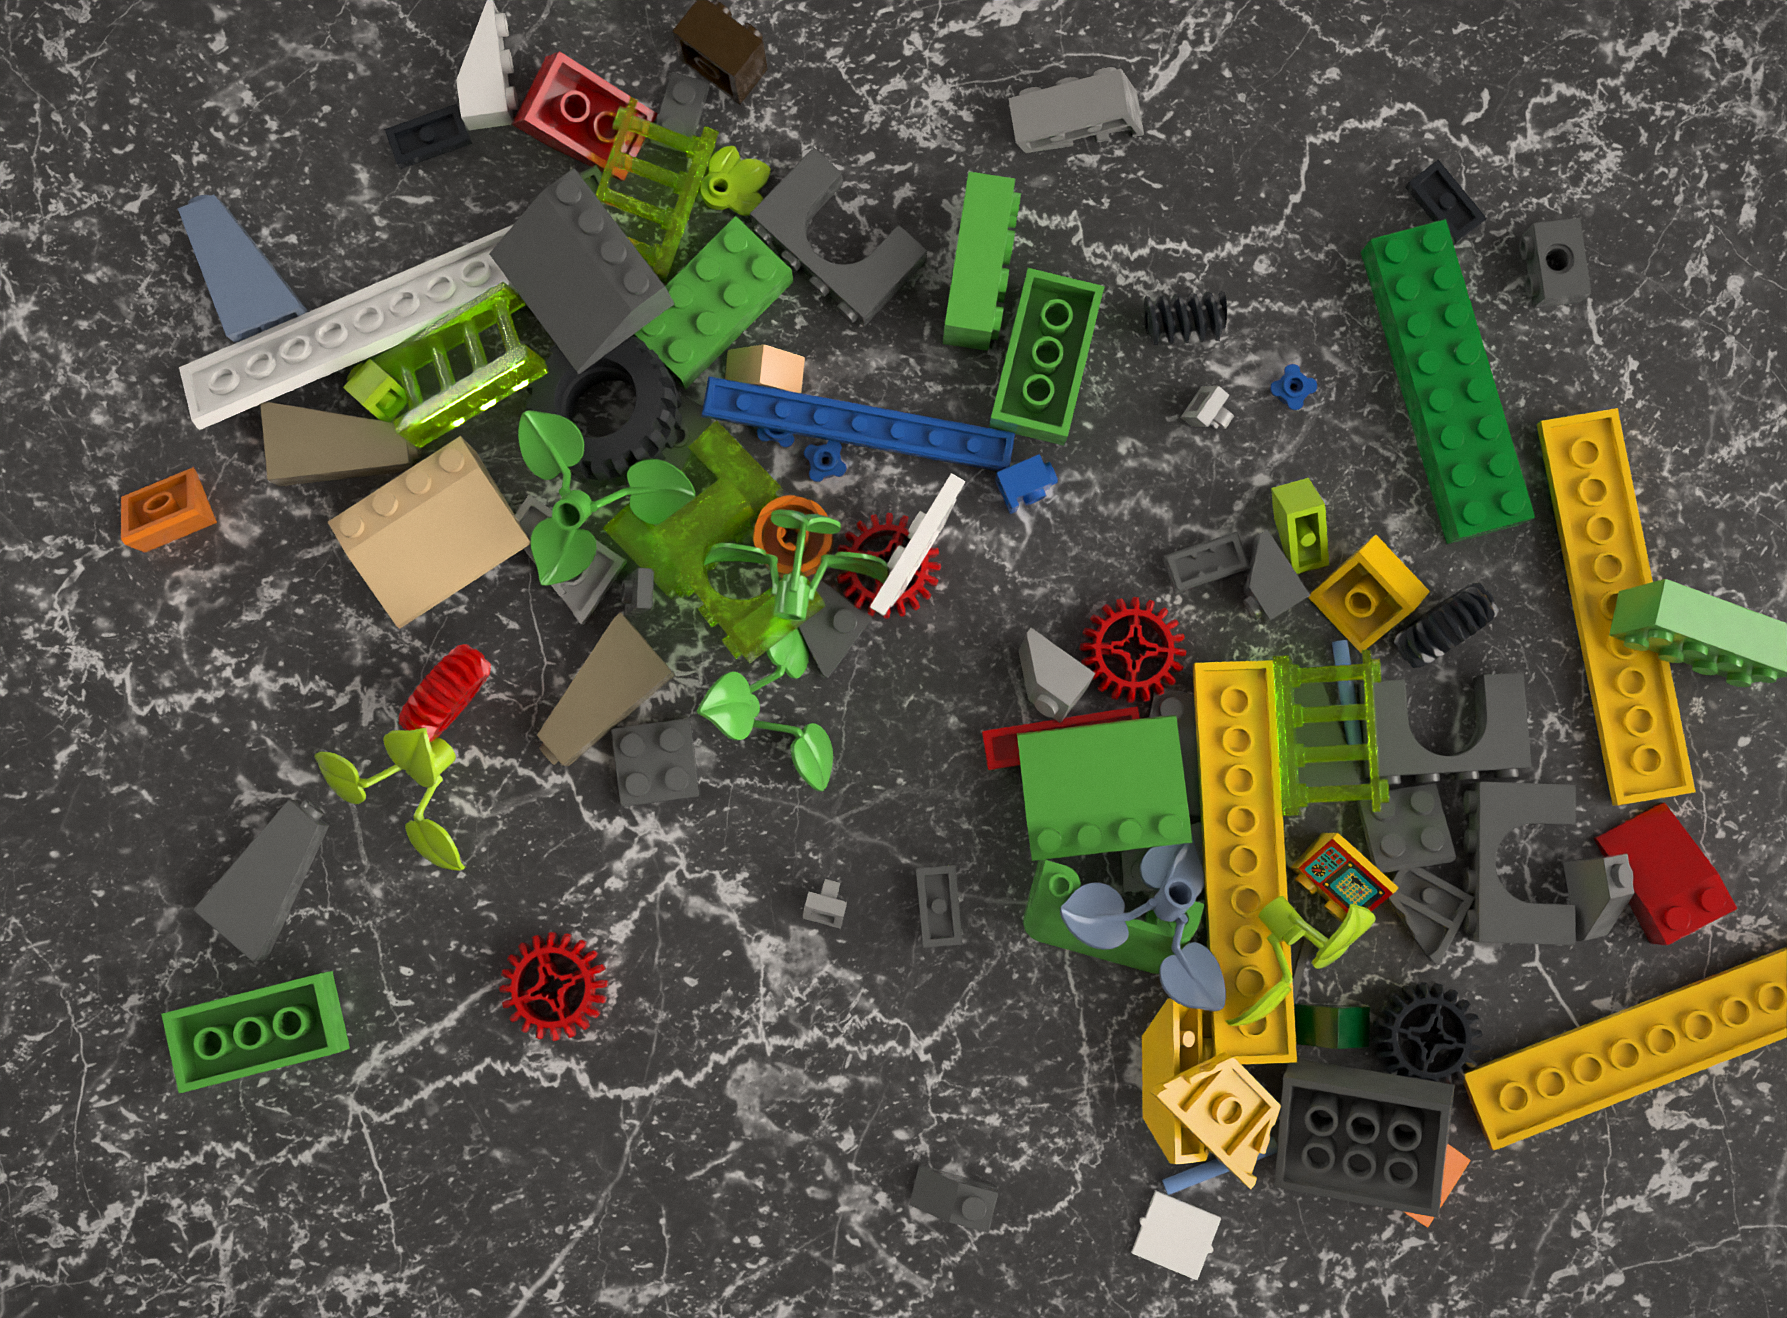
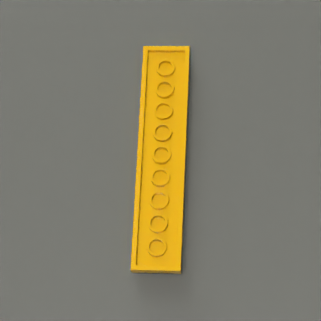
(1601, 556)
(1242, 851)
(1630, 1051)

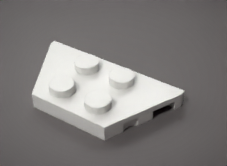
(922, 534)

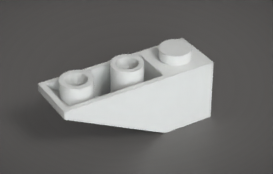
(483, 77)

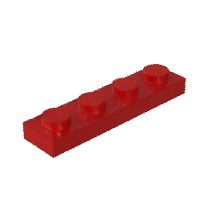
(1002, 743)

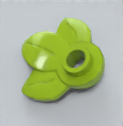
(738, 177)

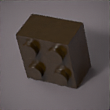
(721, 48)

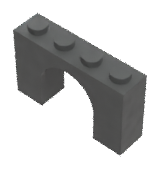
(857, 287)
(1496, 745)
(1493, 813)

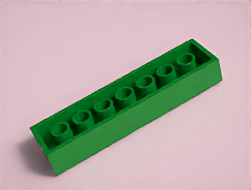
(1446, 382)

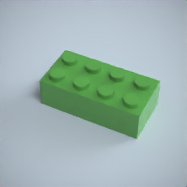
(981, 250)
(715, 301)
(1046, 356)
(1701, 632)
(255, 1031)

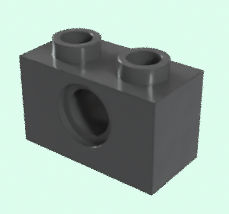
(1565, 244)

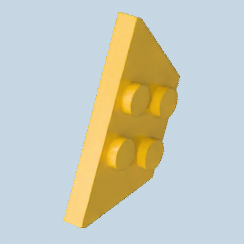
(1223, 1111)

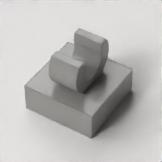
(1207, 408)
(825, 907)

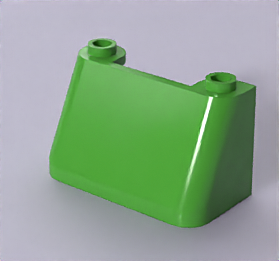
(1147, 941)

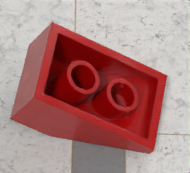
(576, 113)
(1671, 875)

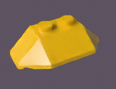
(1170, 1045)

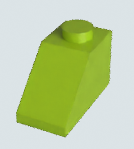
(376, 390)
(1301, 524)

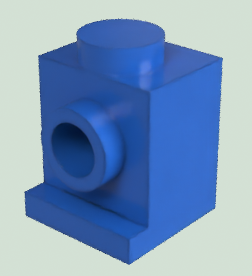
(1025, 482)

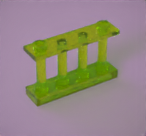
(684, 184)
(475, 392)
(1295, 755)

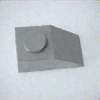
(1052, 676)

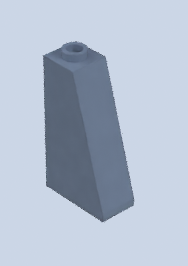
(238, 275)

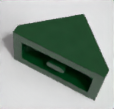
(1332, 1025)

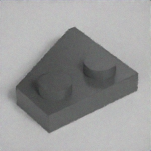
(1429, 909)

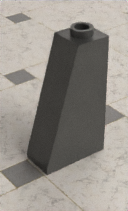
(262, 884)

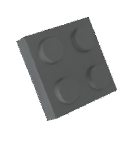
(655, 762)
(1408, 831)

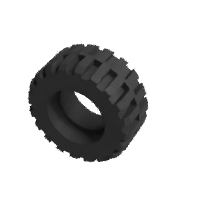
(645, 431)

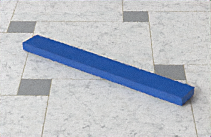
(857, 424)

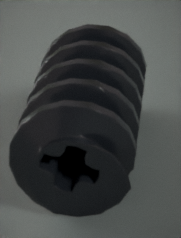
(1185, 316)

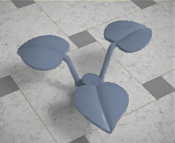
(1098, 920)

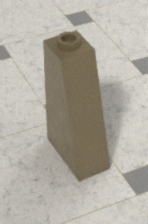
(329, 446)
(604, 692)

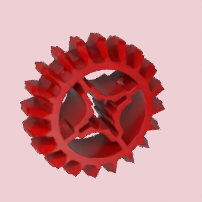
(898, 534)
(1133, 631)
(445, 691)
(560, 1004)

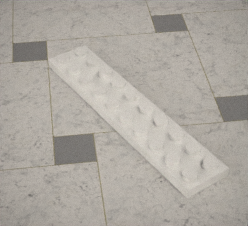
(338, 333)

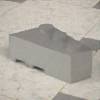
(1075, 110)

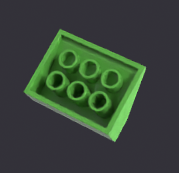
(1104, 788)

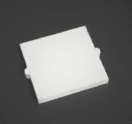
(1176, 1235)

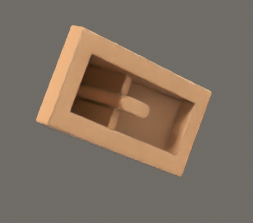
(766, 367)

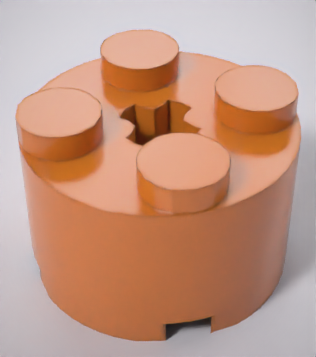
(772, 537)

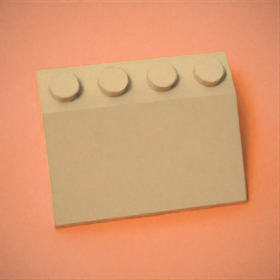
(429, 532)

